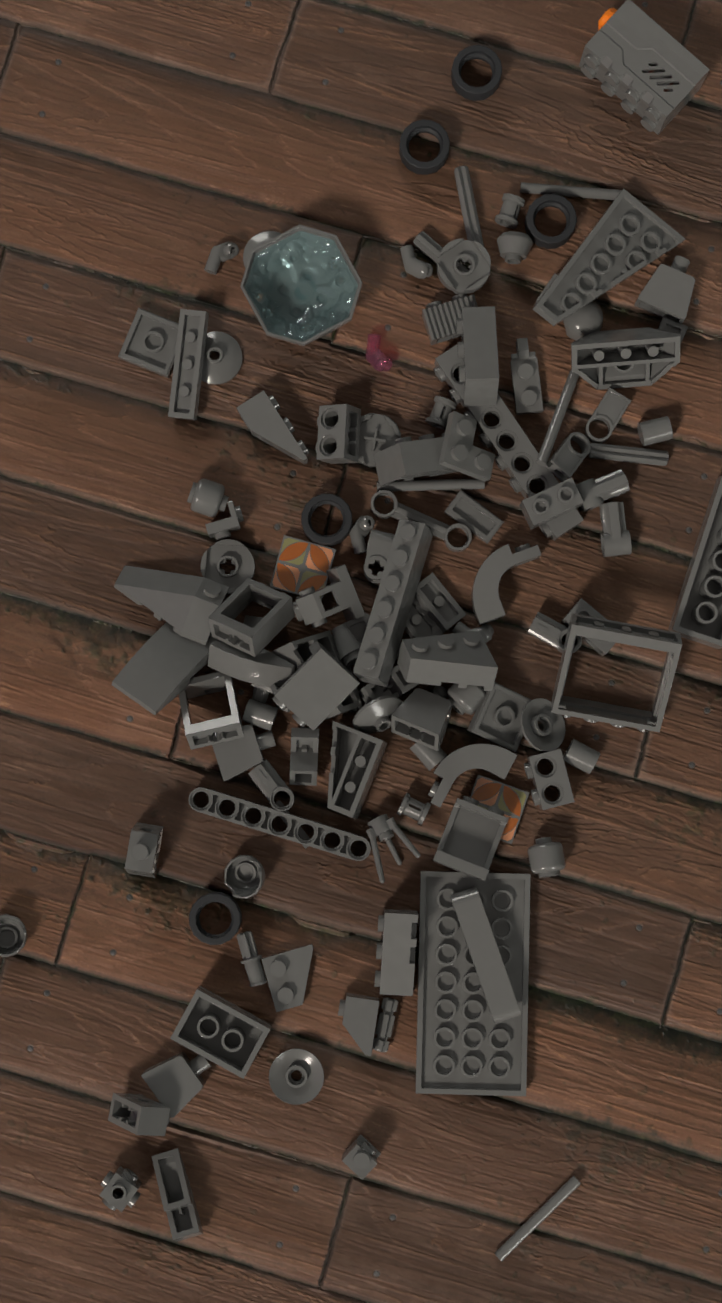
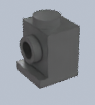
(361, 1156)

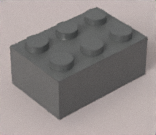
(221, 1032)

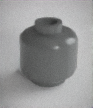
(207, 497)
(466, 699)
(546, 857)

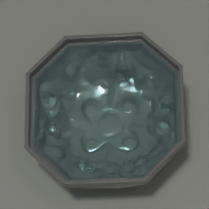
(301, 285)

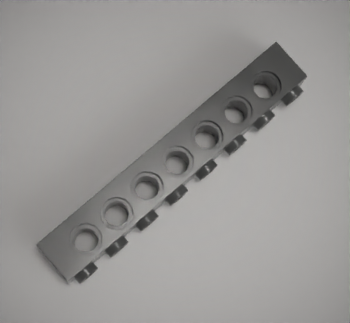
(522, 448)

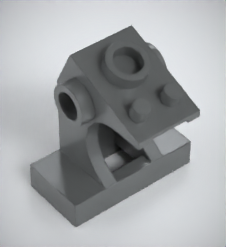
(309, 605)

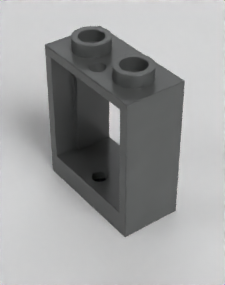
(241, 636)
(226, 727)

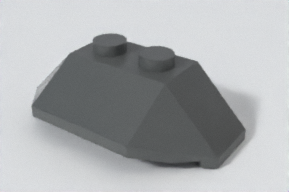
(625, 357)

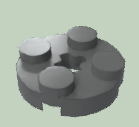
(467, 251)
(239, 556)

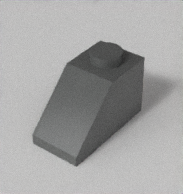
(360, 1019)

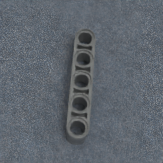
(485, 955)

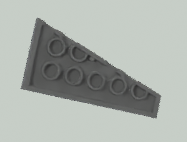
(614, 250)

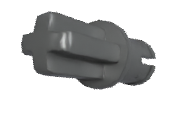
(251, 958)

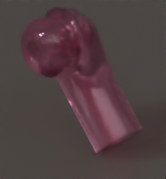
(375, 355)

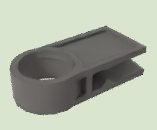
(609, 411)
(566, 459)

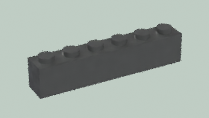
(393, 602)

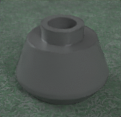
(514, 246)

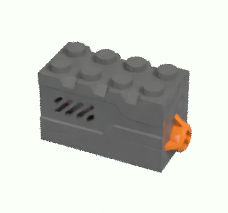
(642, 66)

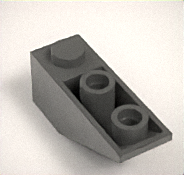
(267, 425)

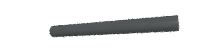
(569, 191)
(557, 418)
(427, 485)
(534, 1221)

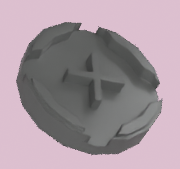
(376, 434)

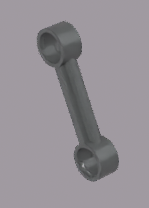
(437, 527)

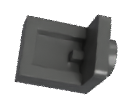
(222, 528)

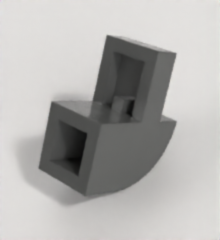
(304, 756)

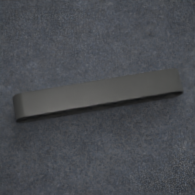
(266, 823)

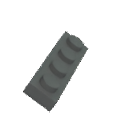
(188, 364)

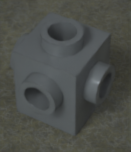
(123, 1179)

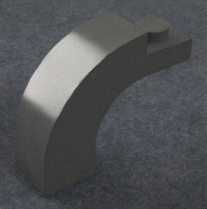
(485, 593)
(474, 756)

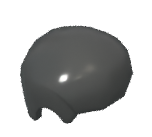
(584, 321)
(244, 876)
(12, 935)

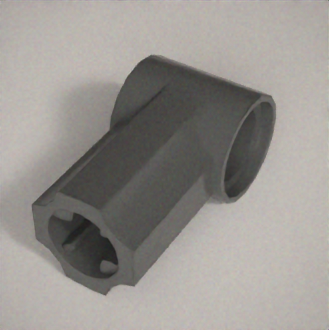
(602, 489)
(614, 535)
(551, 632)
(270, 784)

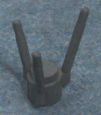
(382, 829)

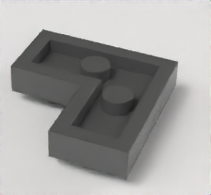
(459, 451)

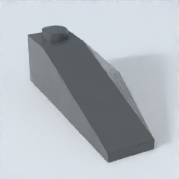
(175, 597)

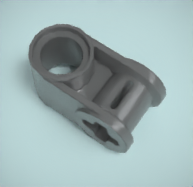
(377, 553)

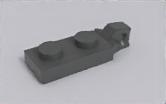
(525, 379)

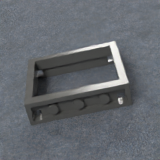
(625, 634)

